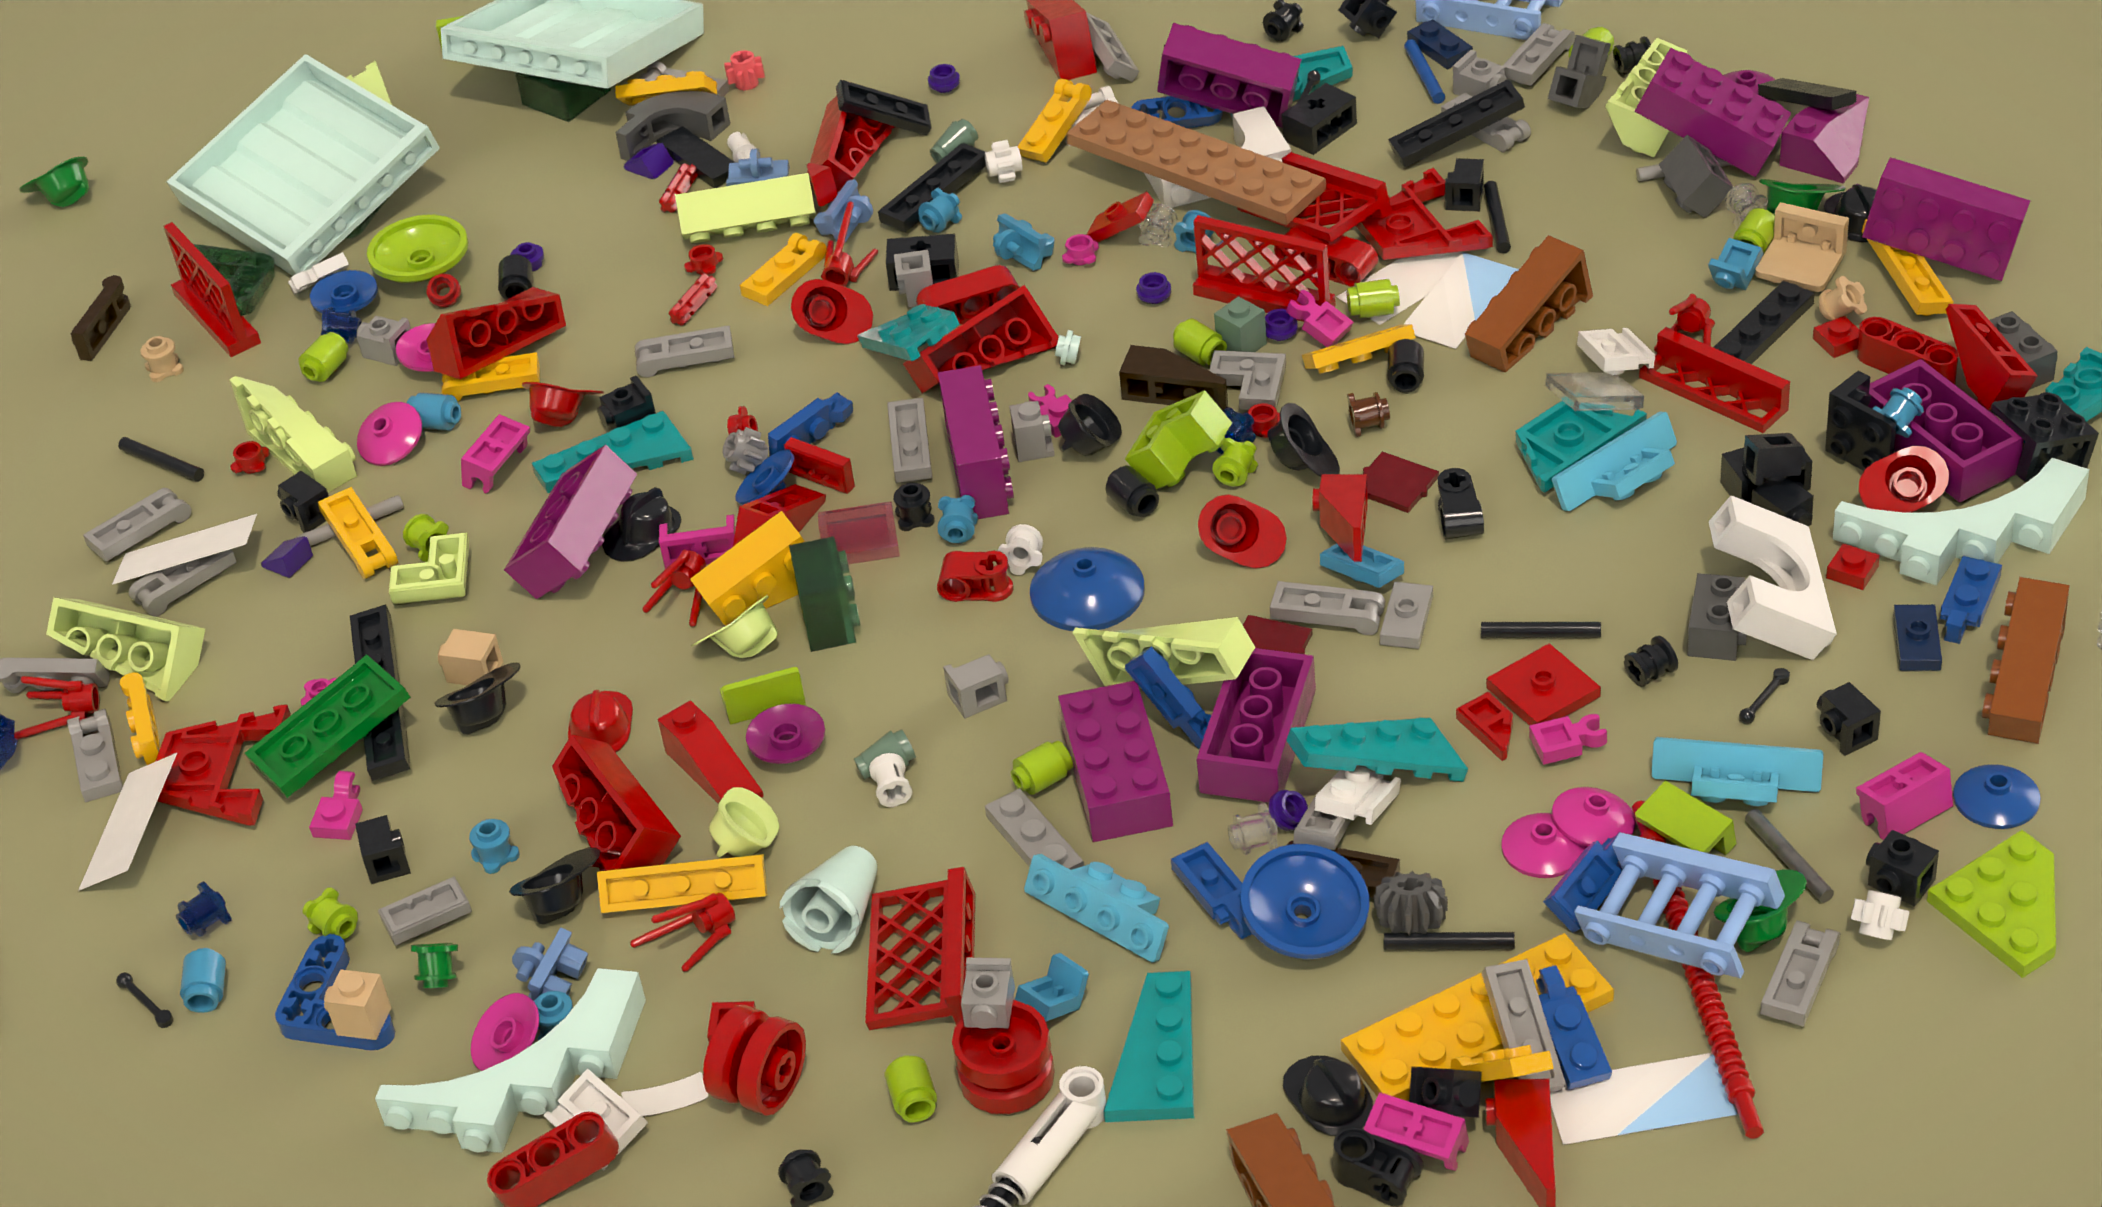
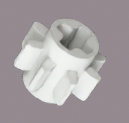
(1003, 161)
(1880, 915)

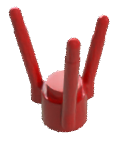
(838, 264)
(1692, 317)
(679, 575)
(76, 697)
(708, 914)

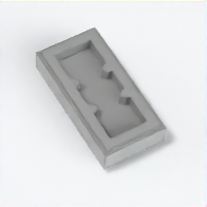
(1406, 615)
(1320, 828)
(424, 910)

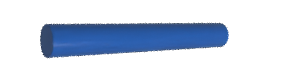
(1424, 71)

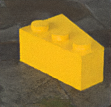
(751, 570)

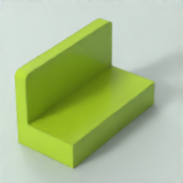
(754, 695)
(1686, 820)

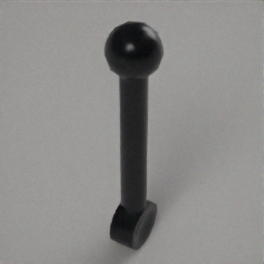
(1313, 79)
(1780, 677)
(162, 1017)

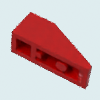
(1988, 360)
(795, 502)
(1343, 510)
(704, 752)
(1525, 1133)

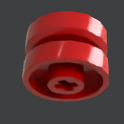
(754, 1059)
(1005, 1066)

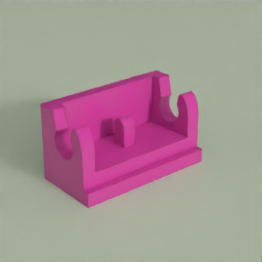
(492, 451)
(708, 543)
(1906, 795)
(1418, 1128)

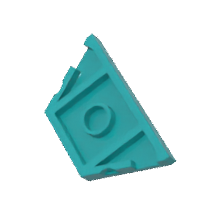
(907, 333)
(1566, 436)

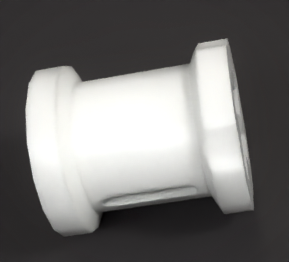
(889, 774)

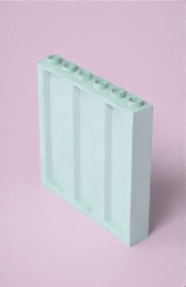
(573, 39)
(303, 165)

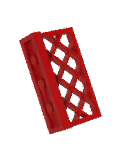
(1343, 191)
(1259, 289)
(208, 296)
(955, 940)

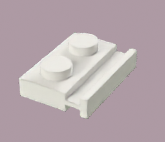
(1615, 351)
(1357, 794)
(593, 1095)

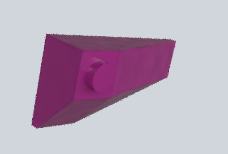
(1825, 140)

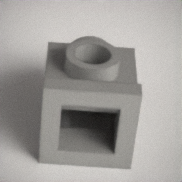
(1475, 74)
(913, 274)
(380, 338)
(1031, 432)
(976, 685)
(988, 993)

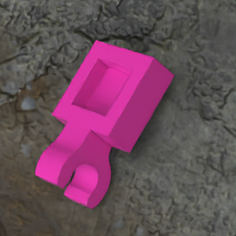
(338, 814)

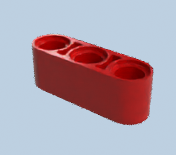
(1347, 257)
(970, 292)
(1893, 346)
(575, 1159)

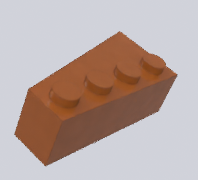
(1530, 304)
(2027, 661)
(1273, 1166)

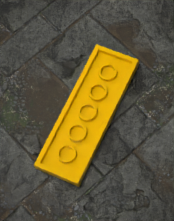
(1458, 1021)

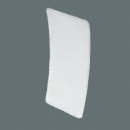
(667, 1096)

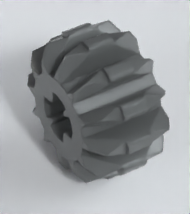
(1410, 902)

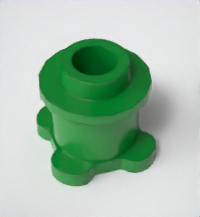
(434, 964)

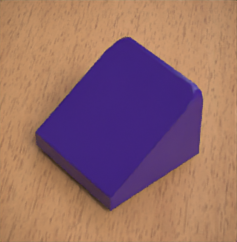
(650, 161)
(288, 556)

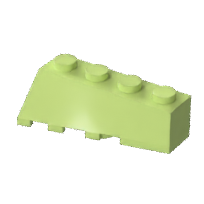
(1634, 129)
(746, 207)
(293, 434)
(129, 642)
(1193, 650)

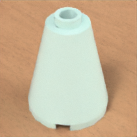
(830, 901)

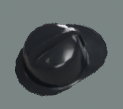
(1854, 205)
(1089, 425)
(1300, 444)
(638, 526)
(481, 701)
(556, 888)
(1328, 1093)

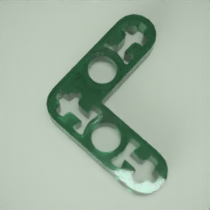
(248, 273)

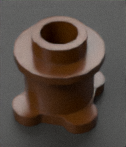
(1367, 412)

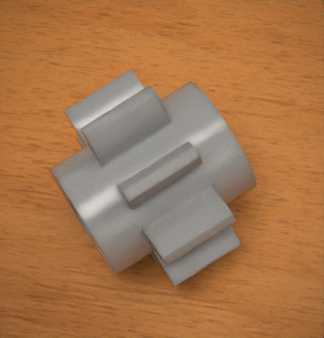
(745, 450)

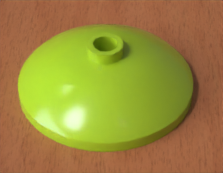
(417, 248)

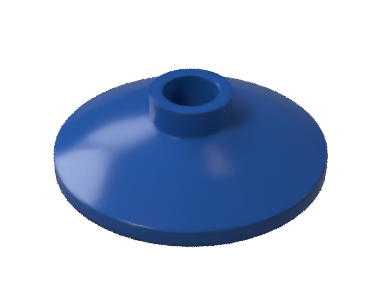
(344, 291)
(766, 477)
(1996, 796)

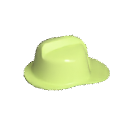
(747, 633)
(743, 823)

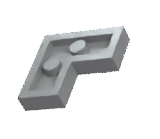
(1255, 372)

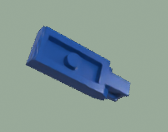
(811, 422)
(1969, 596)
(1168, 694)
(1585, 882)
(1212, 885)
(1571, 1032)

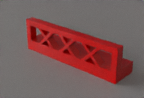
(1722, 376)

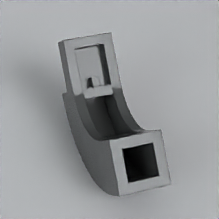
(655, 117)

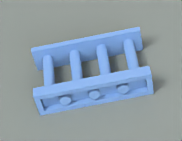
(1485, 17)
(1675, 868)

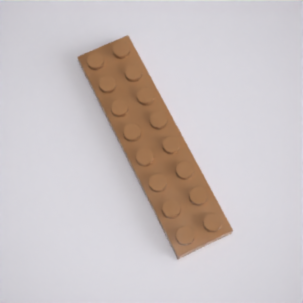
(1197, 161)

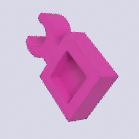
(1321, 322)
(1052, 406)
(1563, 740)

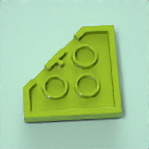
(2005, 902)

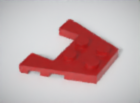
(1413, 229)
(206, 764)

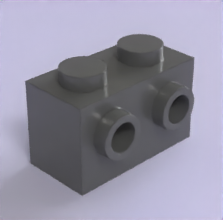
(1695, 177)
(2030, 345)
(1710, 622)

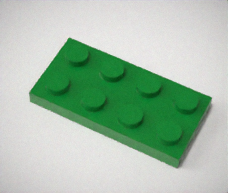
(327, 725)

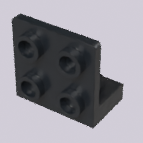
(1853, 428)
(2049, 432)

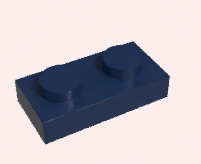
(1439, 43)

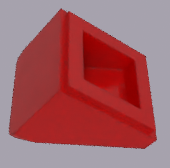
(822, 183)

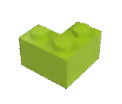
(1176, 437)

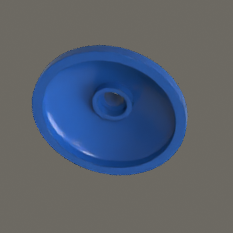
(1087, 589)
(1310, 883)

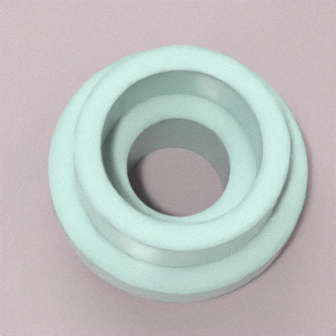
(1068, 348)

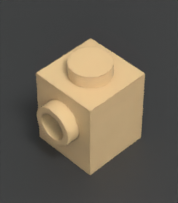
(469, 656)
(357, 1004)

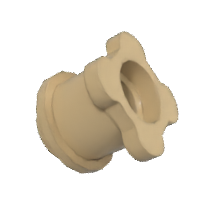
(1842, 300)
(161, 358)

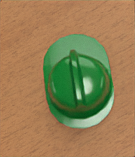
(63, 183)
(1800, 195)
(1766, 922)

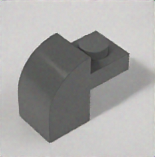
(1582, 79)

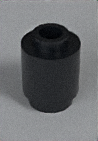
(514, 276)
(1405, 365)
(1132, 491)

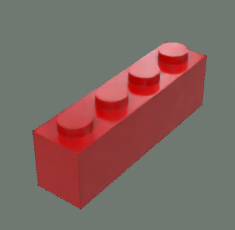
(846, 142)
(484, 334)
(993, 337)
(612, 807)

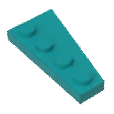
(1331, 64)
(2081, 385)
(637, 444)
(1379, 747)
(1157, 1058)

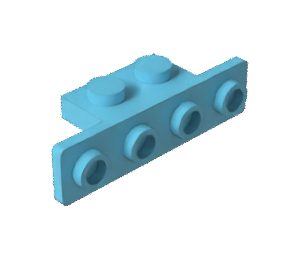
(1619, 465)
(1737, 769)
(1102, 902)

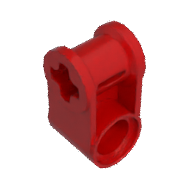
(972, 576)

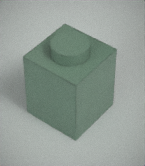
(1241, 326)

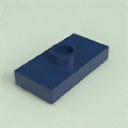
(1917, 637)

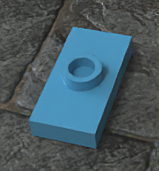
(1374, 569)

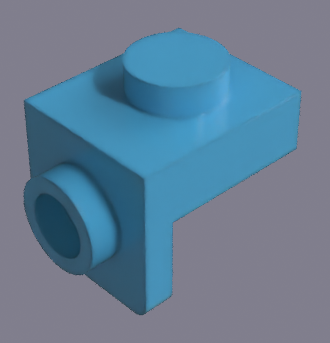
(1735, 264)
(1058, 991)

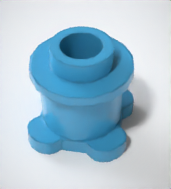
(939, 211)
(1185, 231)
(1902, 409)
(958, 518)
(492, 845)
(552, 1009)

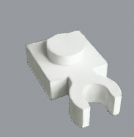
(319, 271)

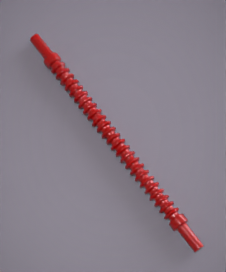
(1714, 1018)

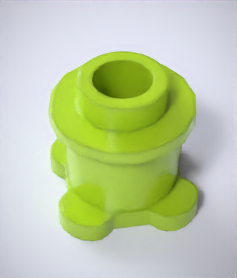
(1235, 463)
(418, 533)
(330, 916)

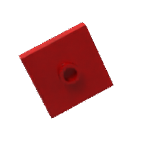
(1543, 686)

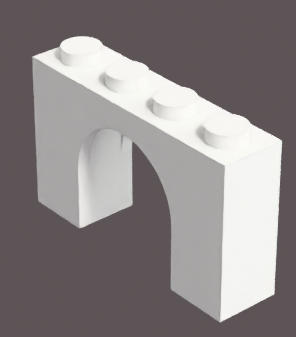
(1252, 131)
(1785, 615)

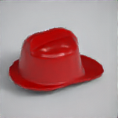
(831, 311)
(555, 404)
(1904, 480)
(1241, 531)
(602, 717)

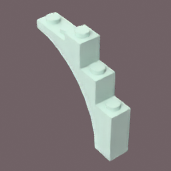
(1932, 540)
(486, 1103)

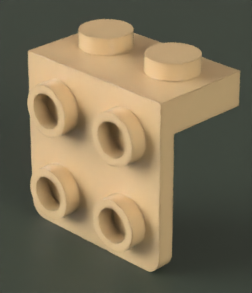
(1804, 247)

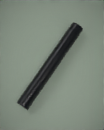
(1497, 217)
(161, 459)
(1540, 629)
(1449, 940)

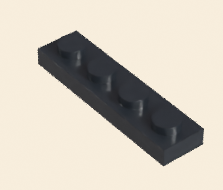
(1457, 123)
(947, 175)
(1767, 322)

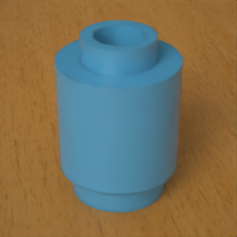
(436, 410)
(202, 980)

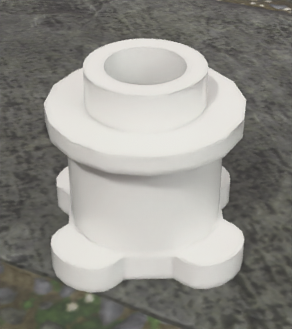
(1022, 548)

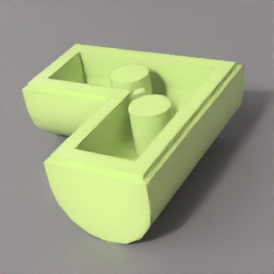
(437, 579)

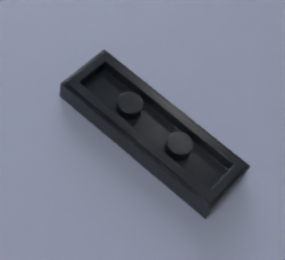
(1807, 94)
(883, 107)
(690, 149)

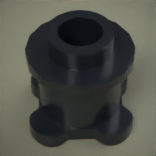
(1283, 20)
(913, 506)
(805, 1178)

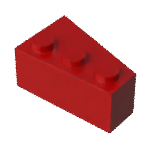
(1063, 35)

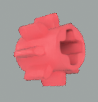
(744, 70)

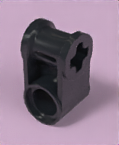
(1458, 504)
(1374, 1165)

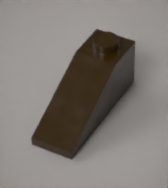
(1167, 378)

